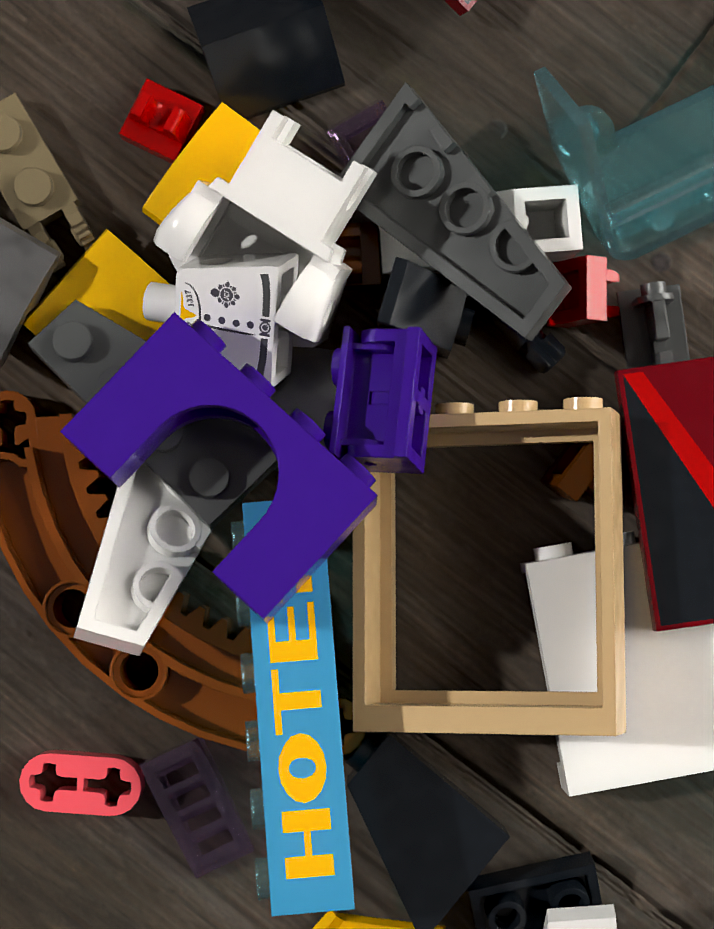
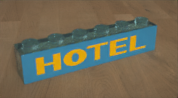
(298, 747)

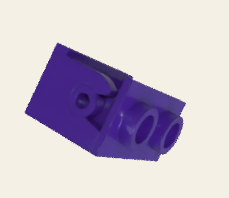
(382, 399)

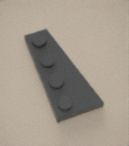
(453, 218)
(204, 462)

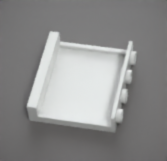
(665, 675)

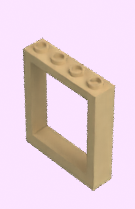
(375, 697)

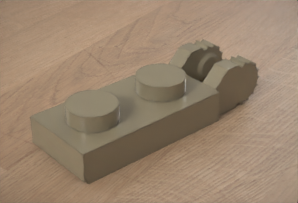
(34, 181)

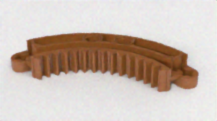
(51, 542)

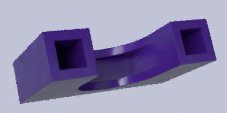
(186, 379)

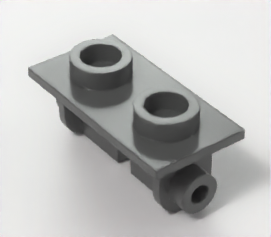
(652, 325)

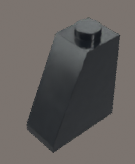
(422, 826)

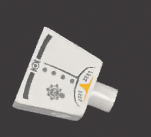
(238, 302)

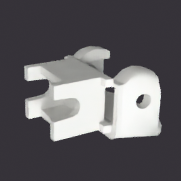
(276, 206)

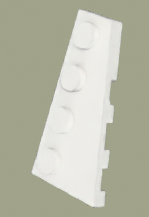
(139, 563)

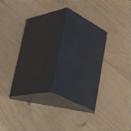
(267, 52)

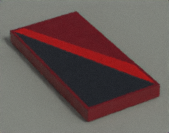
(671, 475)

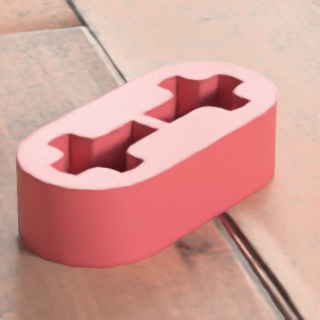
(81, 798)

